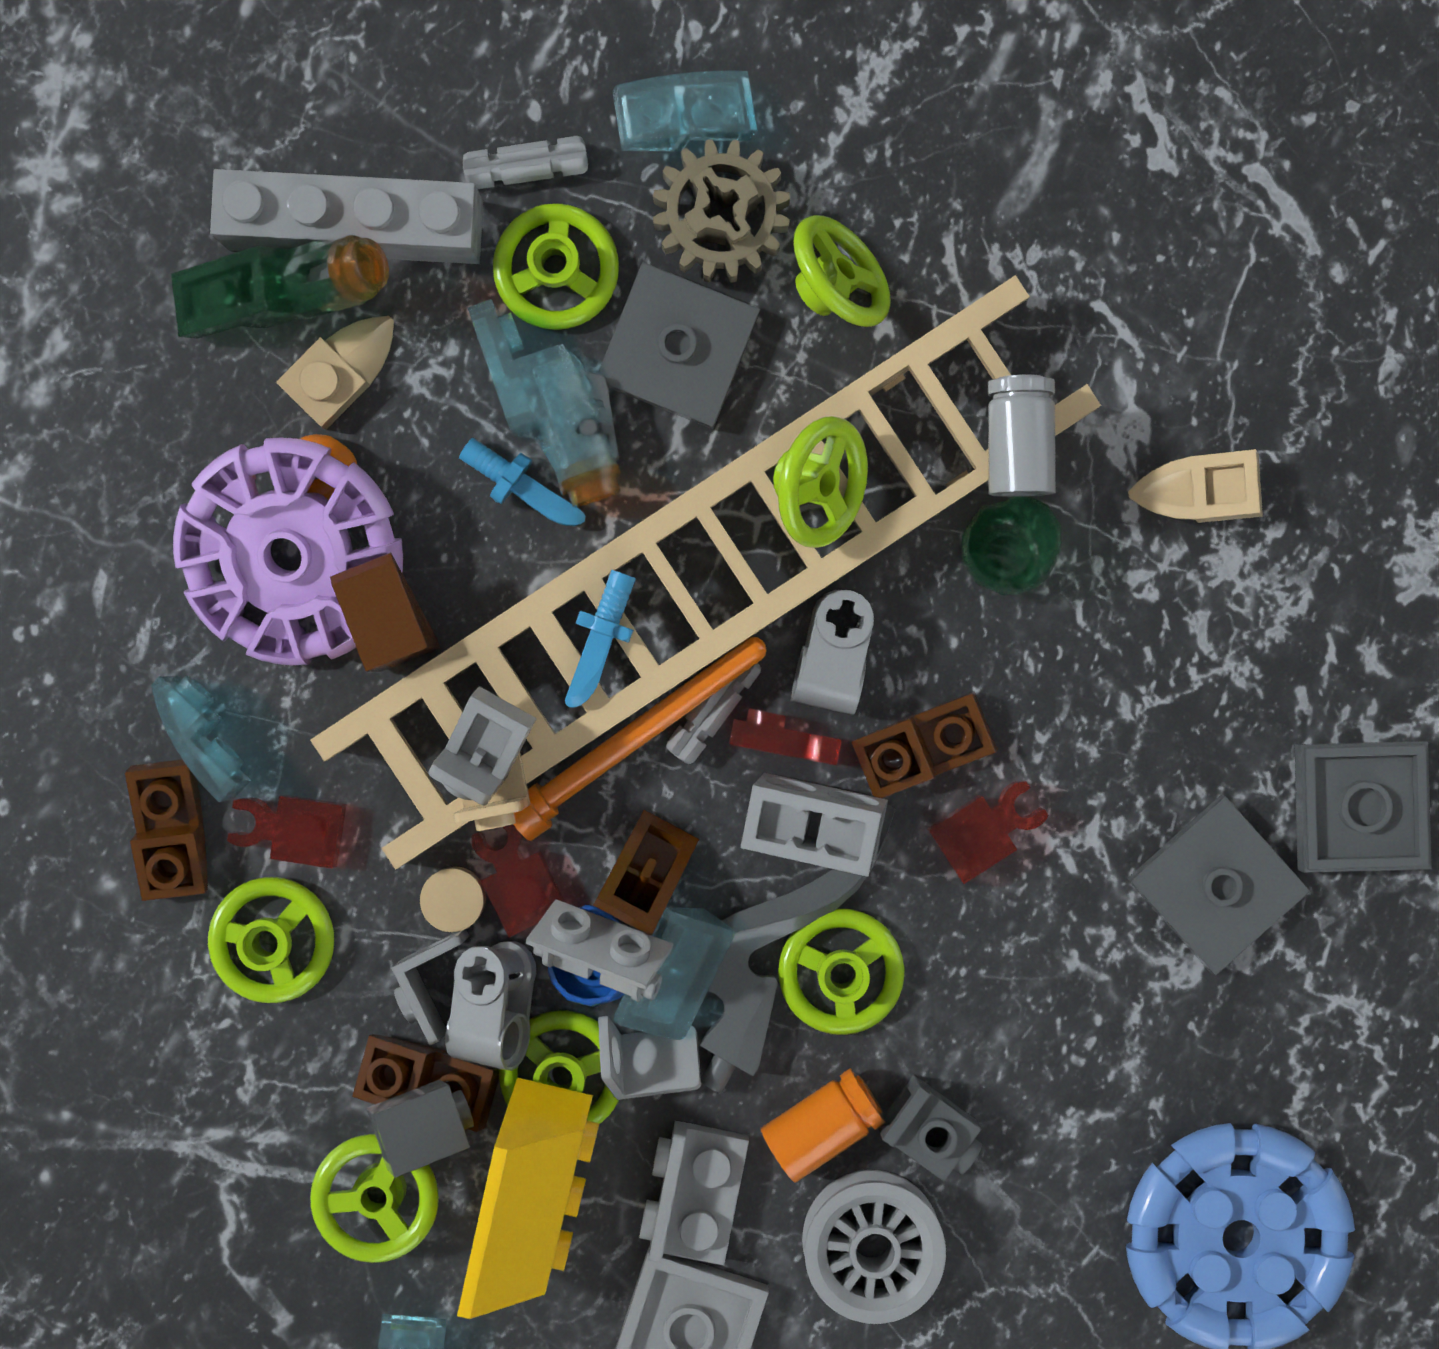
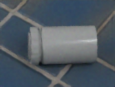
(1021, 436)

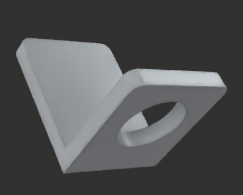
(412, 994)
(647, 1063)

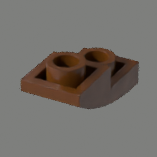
(924, 745)
(169, 830)
(400, 1066)

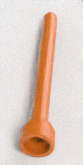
(545, 799)

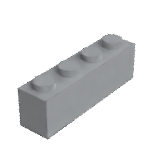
(401, 215)

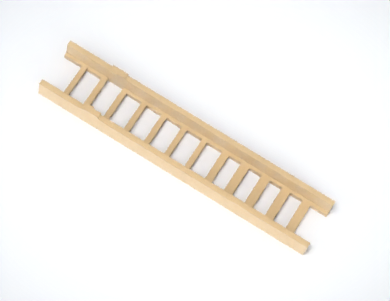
(588, 575)

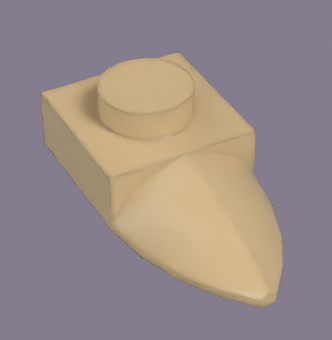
(339, 368)
(1204, 487)

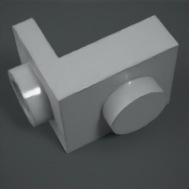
(482, 747)

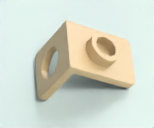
(500, 810)

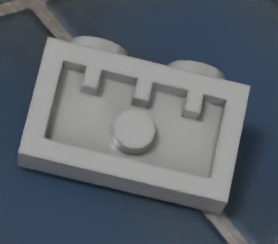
(697, 1193)

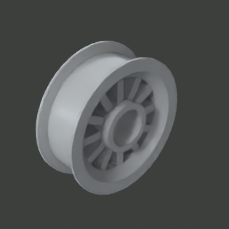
(870, 1303)

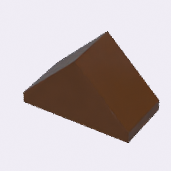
(383, 614)
(646, 873)

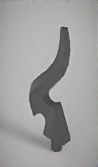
(749, 997)

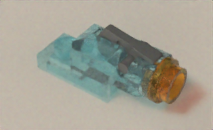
(560, 400)

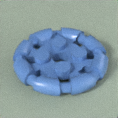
(1262, 1267)

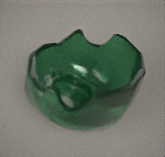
(1012, 545)

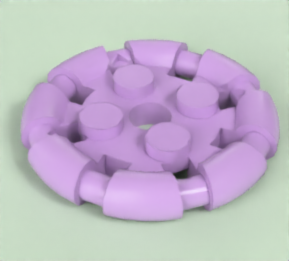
(244, 548)

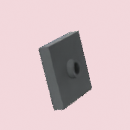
(678, 345)
(1363, 806)
(1218, 884)

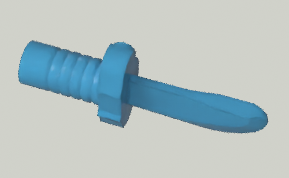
(512, 479)
(603, 628)

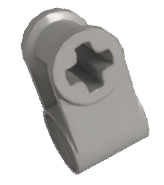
(833, 666)
(490, 1009)

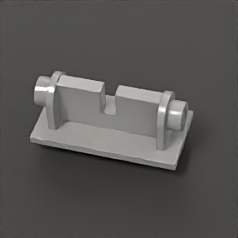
(589, 942)

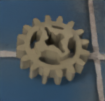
(743, 194)

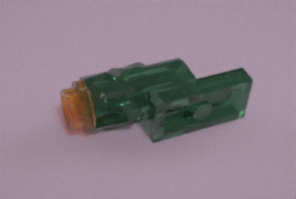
(277, 285)

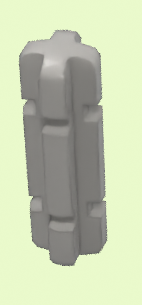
(526, 162)
(708, 717)

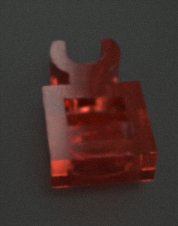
(767, 733)
(300, 830)
(978, 836)
(521, 886)

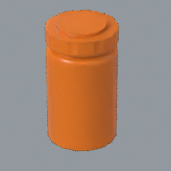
(823, 1125)

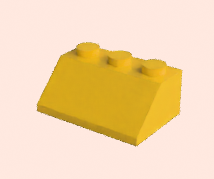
(527, 1197)

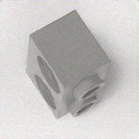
(814, 824)

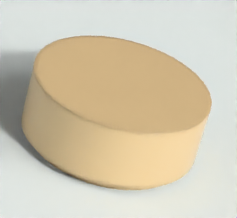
(452, 899)

